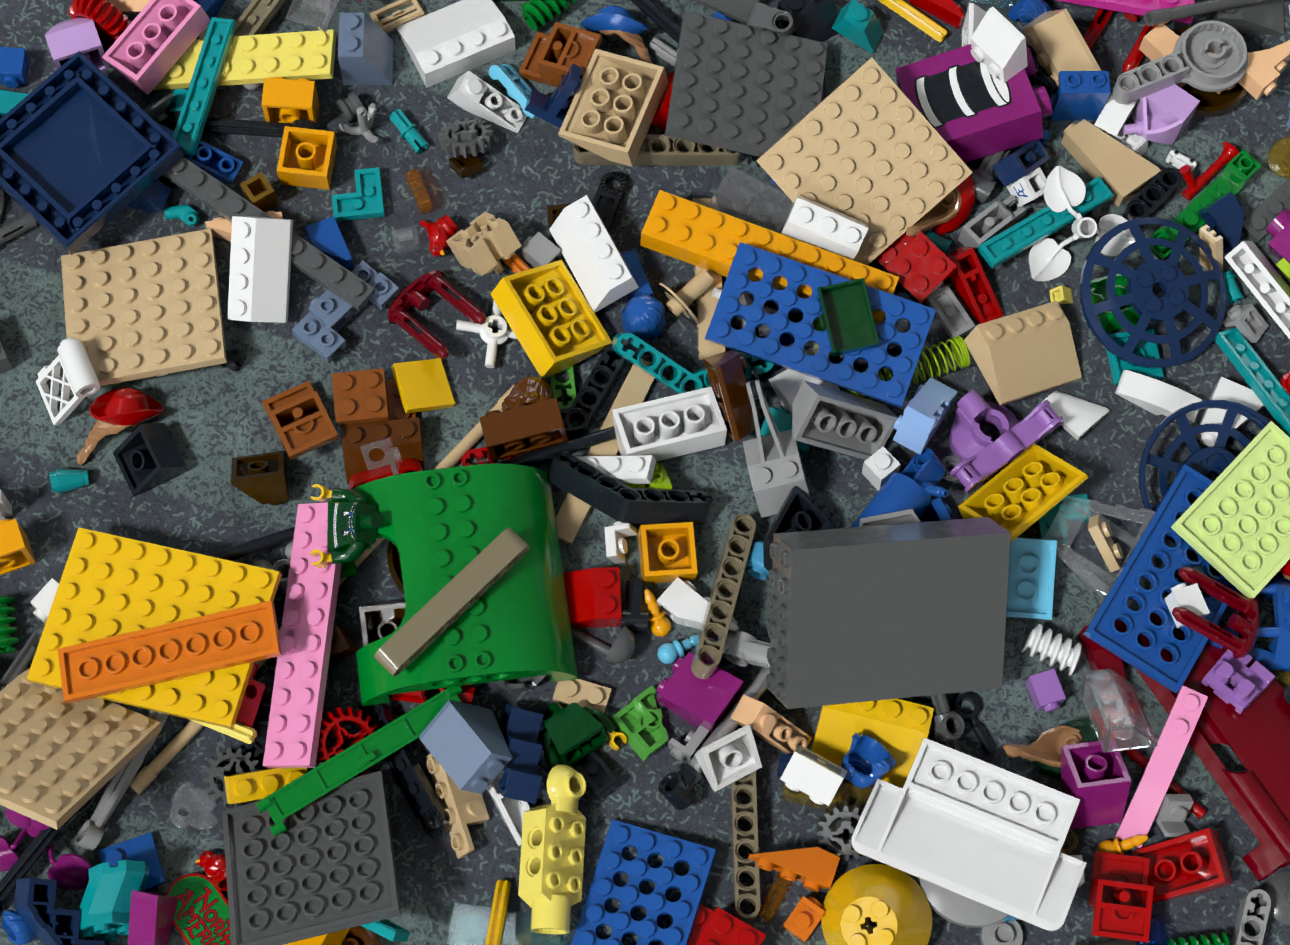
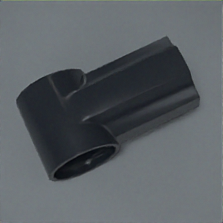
(635, 613)

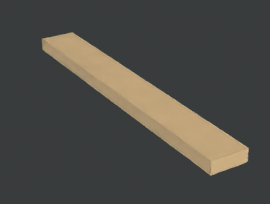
(573, 510)

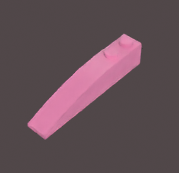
(1162, 764)

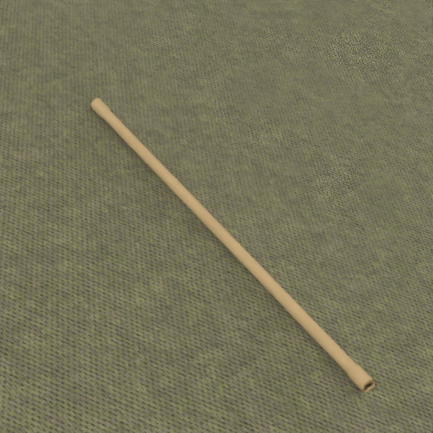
(150, 772)

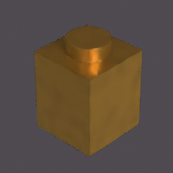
(259, 192)

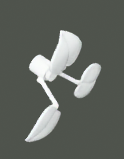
(1062, 191)

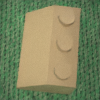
(1059, 44)

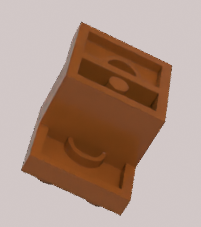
(555, 53)
(366, 397)
(300, 420)

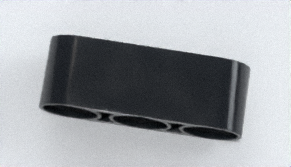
(1158, 190)

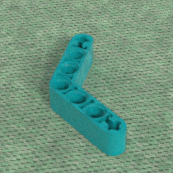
(680, 374)

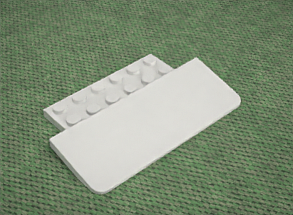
(976, 834)

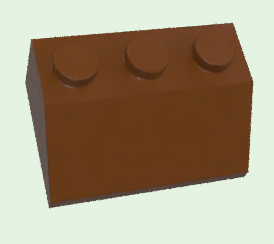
(731, 393)
(523, 428)
(403, 433)

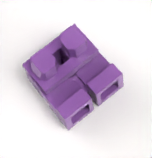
(1236, 682)

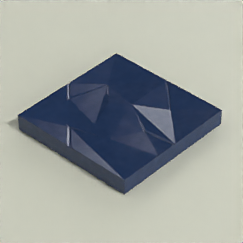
(80, 152)

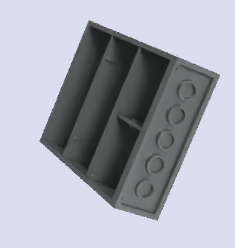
(887, 611)

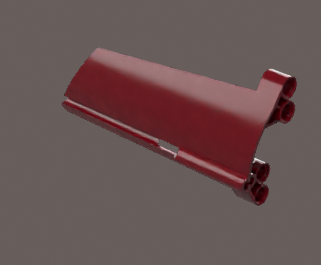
(1259, 741)

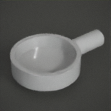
(1002, 933)

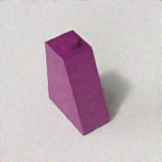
(150, 918)

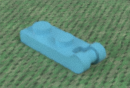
(516, 86)

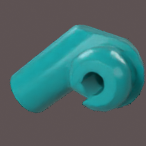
(184, 213)

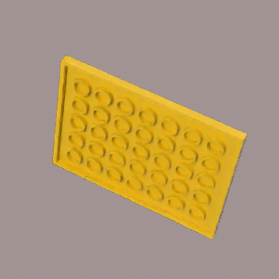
(135, 585)

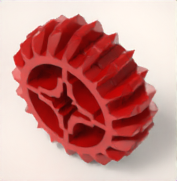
(107, 18)
(340, 734)

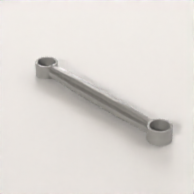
(93, 829)

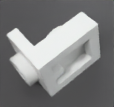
(616, 543)

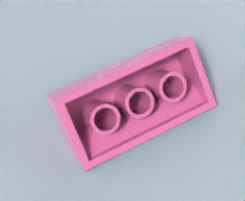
(156, 41)

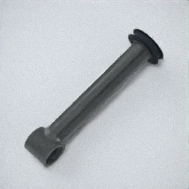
(985, 174)

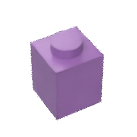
(1045, 691)

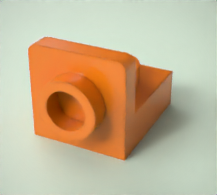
(804, 918)

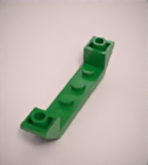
(1233, 179)

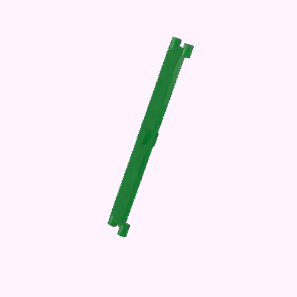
(352, 760)

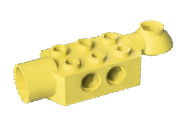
(554, 853)

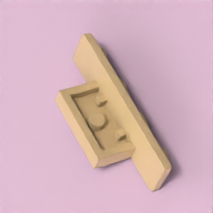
(461, 807)

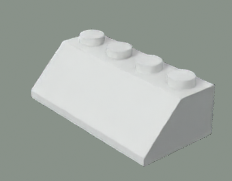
(592, 254)
(260, 269)
(670, 425)

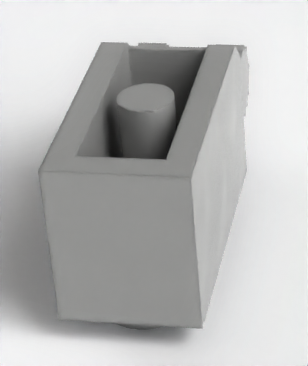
(990, 223)

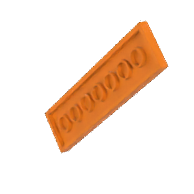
(169, 652)

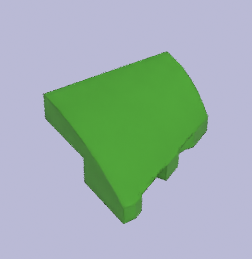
(647, 731)

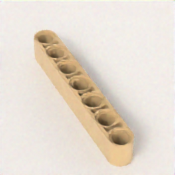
(706, 306)

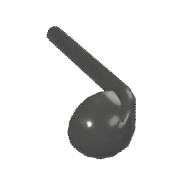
(619, 652)

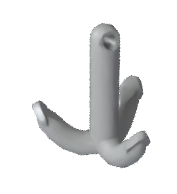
(365, 123)

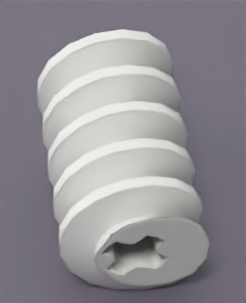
(1053, 648)

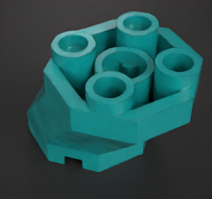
(108, 899)

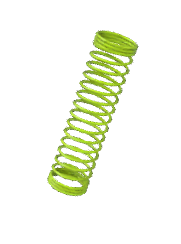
(956, 343)

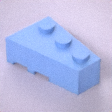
(923, 415)

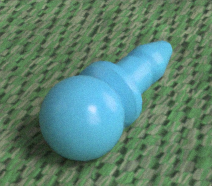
(670, 652)

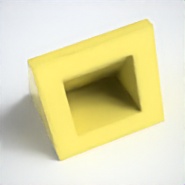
(1062, 295)

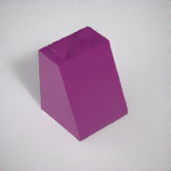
(696, 699)
(1096, 780)

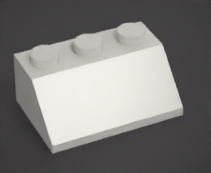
(824, 228)

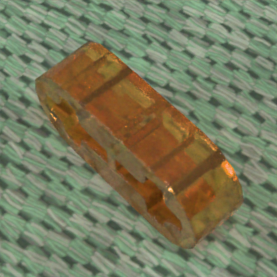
(418, 191)

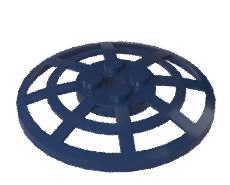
(1141, 295)
(1201, 460)

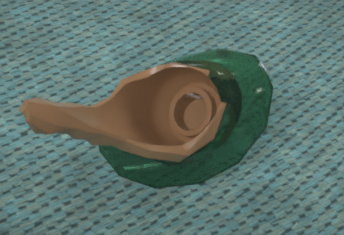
(1046, 750)

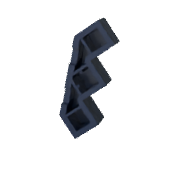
(520, 730)
(52, 926)

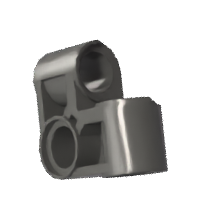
(768, 18)

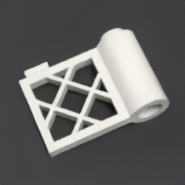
(76, 374)

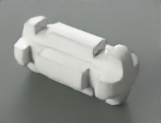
(1179, 160)

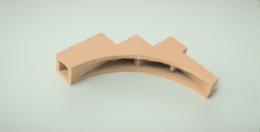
(1262, 67)

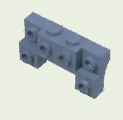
(331, 313)

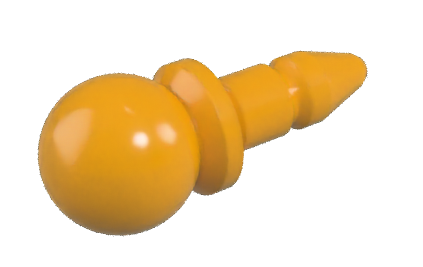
(660, 624)
(1117, 847)

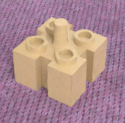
(484, 244)

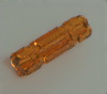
(774, 898)

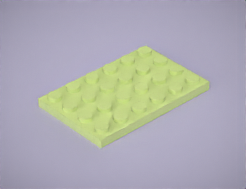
(1245, 514)

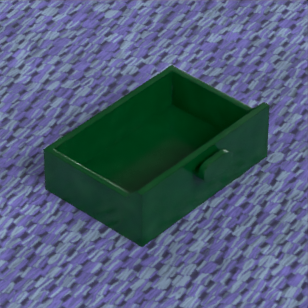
(847, 317)

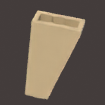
(1106, 157)

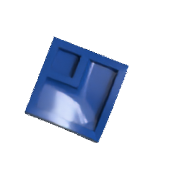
(137, 849)

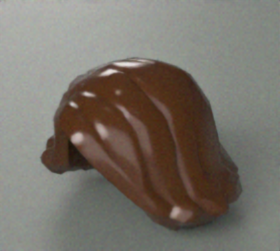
(527, 391)

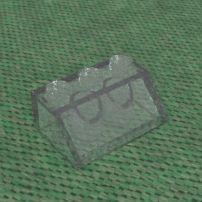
(1115, 712)

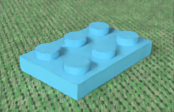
(1031, 578)

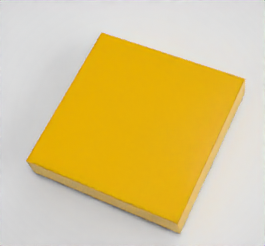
(423, 385)

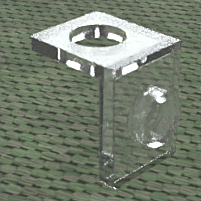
(392, 455)

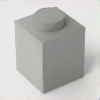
(539, 251)

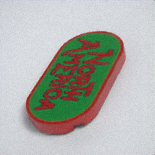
(200, 911)

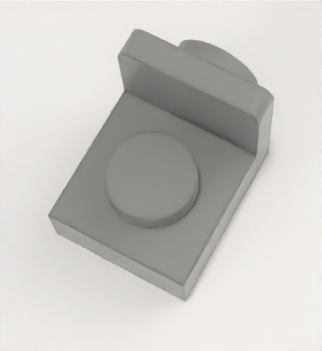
(1247, 321)
(693, 742)
(1173, 814)

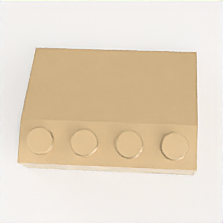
(614, 106)
(1025, 352)

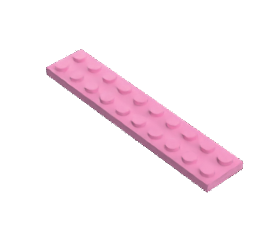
(304, 646)

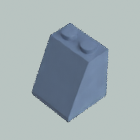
(364, 51)
(467, 745)

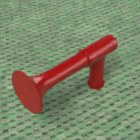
(1195, 185)

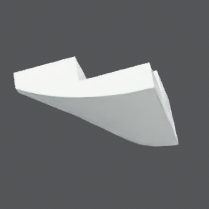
(1078, 413)

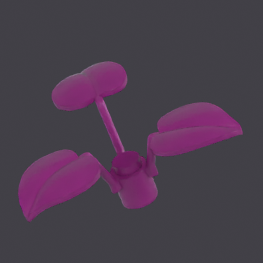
(69, 869)

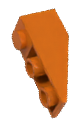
(808, 865)

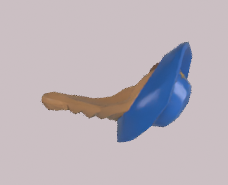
(618, 22)

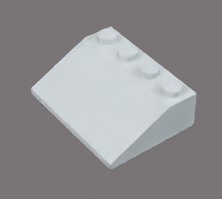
(456, 39)

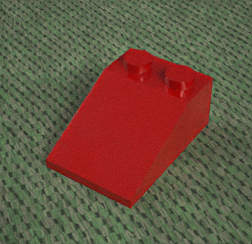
(594, 597)
(1186, 865)

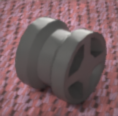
(348, 106)

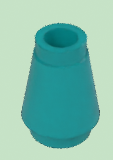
(67, 479)

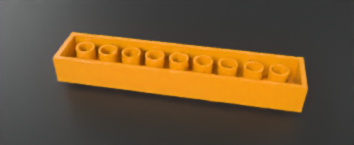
(712, 238)

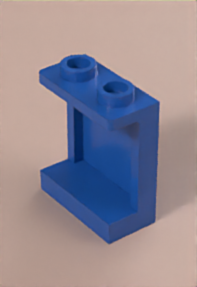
(1080, 95)

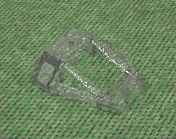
(1067, 525)

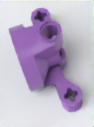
(984, 457)

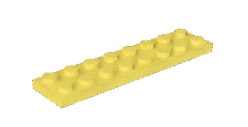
(262, 56)

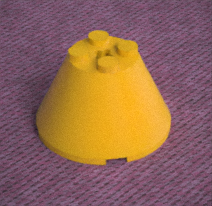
(885, 897)

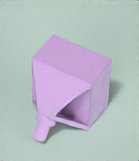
(73, 36)
(1162, 115)

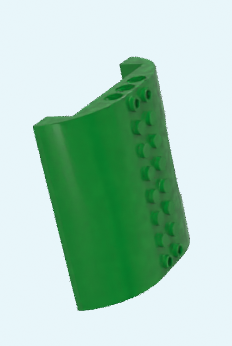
(439, 527)

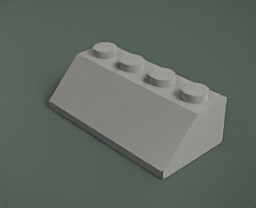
(840, 421)

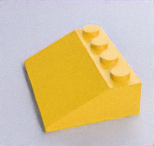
(550, 317)
(1023, 490)
(893, 722)

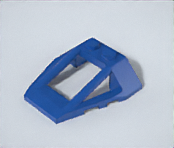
(1279, 649)

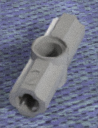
(745, 649)

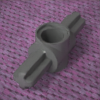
(946, 724)

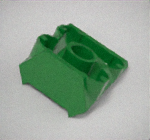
(1098, 295)

